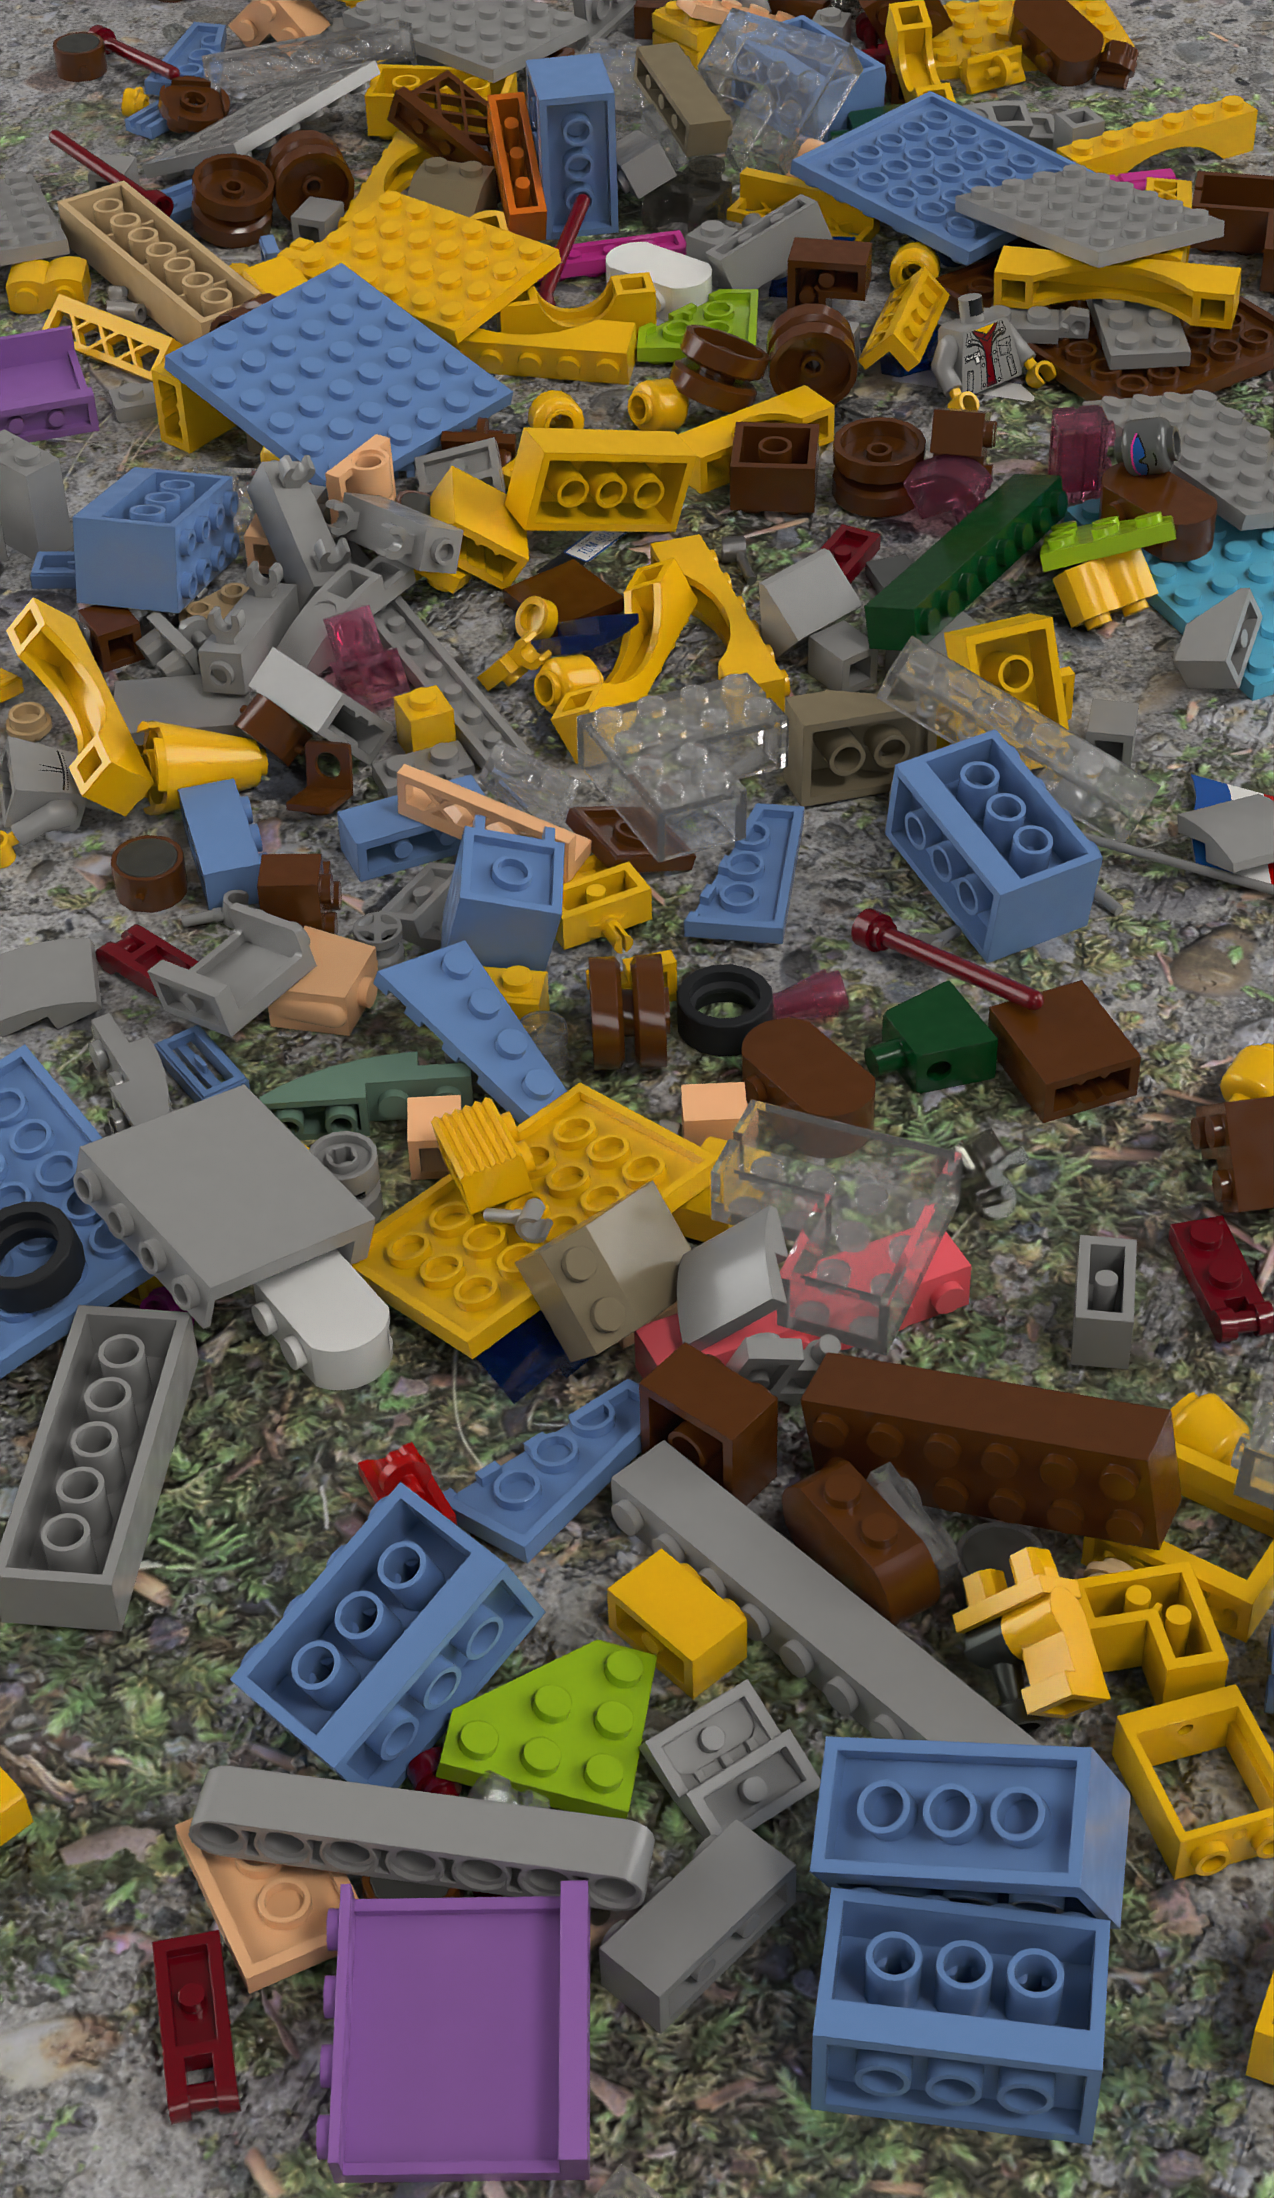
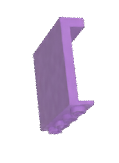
(44, 386)
(458, 2039)

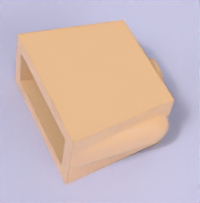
(333, 992)

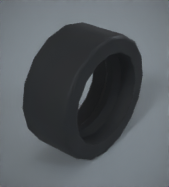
(715, 985)
(56, 1277)

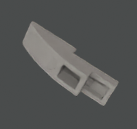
(1015, 117)
(347, 589)
(134, 1075)

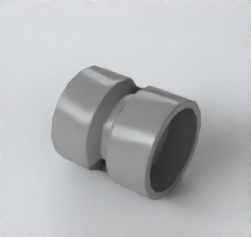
(355, 1164)

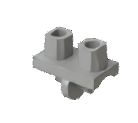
(174, 649)

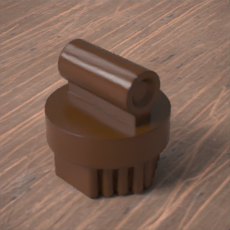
(1116, 64)

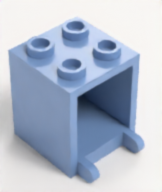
(505, 896)

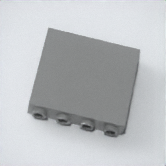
(219, 1199)

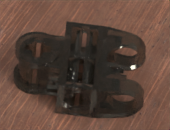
(690, 196)

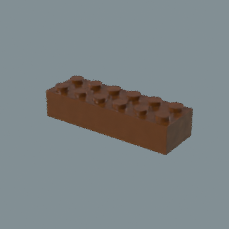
(1001, 1447)

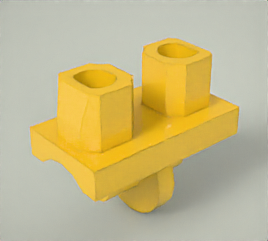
(992, 69)

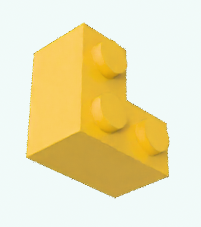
(1156, 1622)

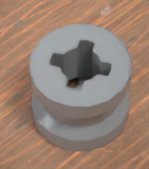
(384, 933)

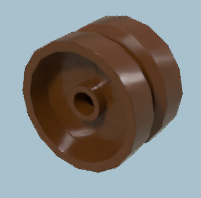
(308, 166)
(232, 200)
(812, 349)
(718, 368)
(872, 464)
(629, 1012)

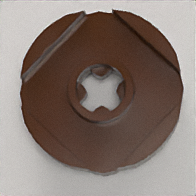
(181, 115)

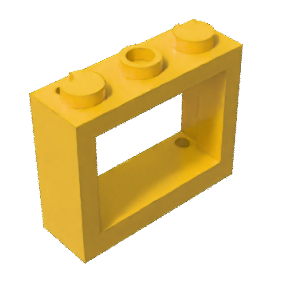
(1233, 1601)

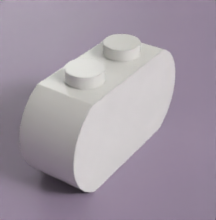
(674, 275)
(326, 1322)

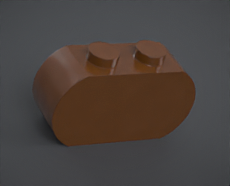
(1056, 40)
(1190, 507)
(804, 1071)
(861, 1541)

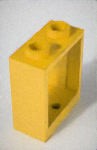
(1187, 1729)

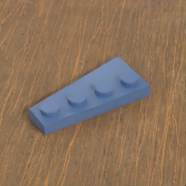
(753, 882)
(476, 1024)
(555, 1477)

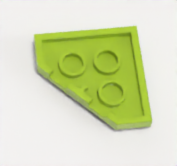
(727, 310)
(1105, 537)
(559, 1730)

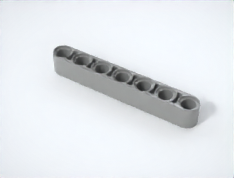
(420, 1836)

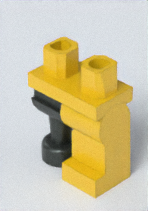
(1036, 1626)

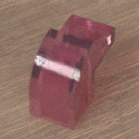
(947, 485)
(362, 664)

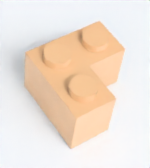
(278, 19)

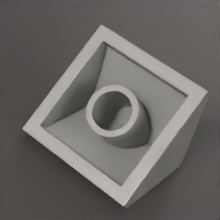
(804, 601)

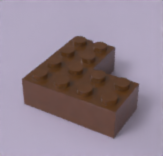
(1247, 210)

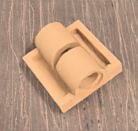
(363, 472)

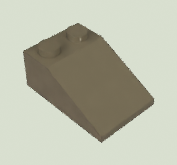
(455, 185)
(847, 745)
(608, 1273)

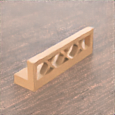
(453, 807)

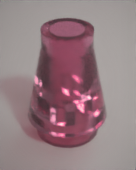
(813, 997)

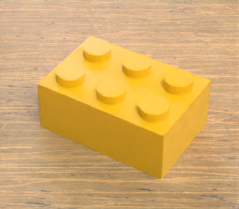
(1017, 658)

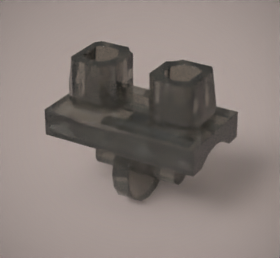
(982, 1176)

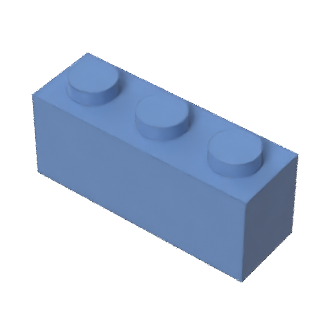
(222, 839)
(385, 842)

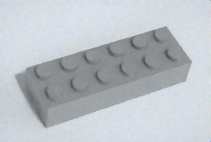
(97, 1468)

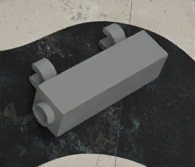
(296, 525)
(397, 532)
(247, 632)

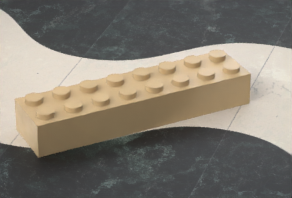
(153, 258)

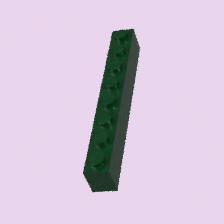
(965, 561)

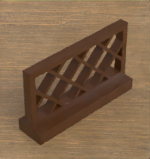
(432, 126)

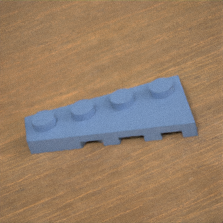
(188, 52)

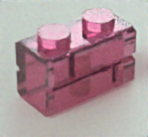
(1080, 449)

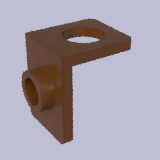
(324, 792)

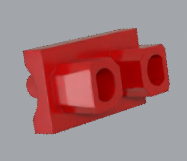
(406, 1467)

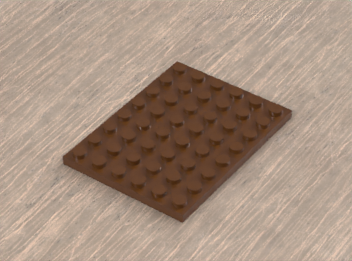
(1216, 359)

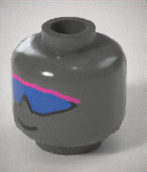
(1148, 446)

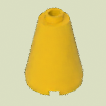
(193, 757)

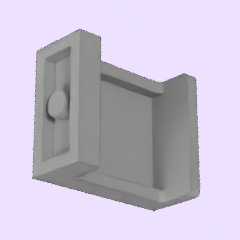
(239, 975)

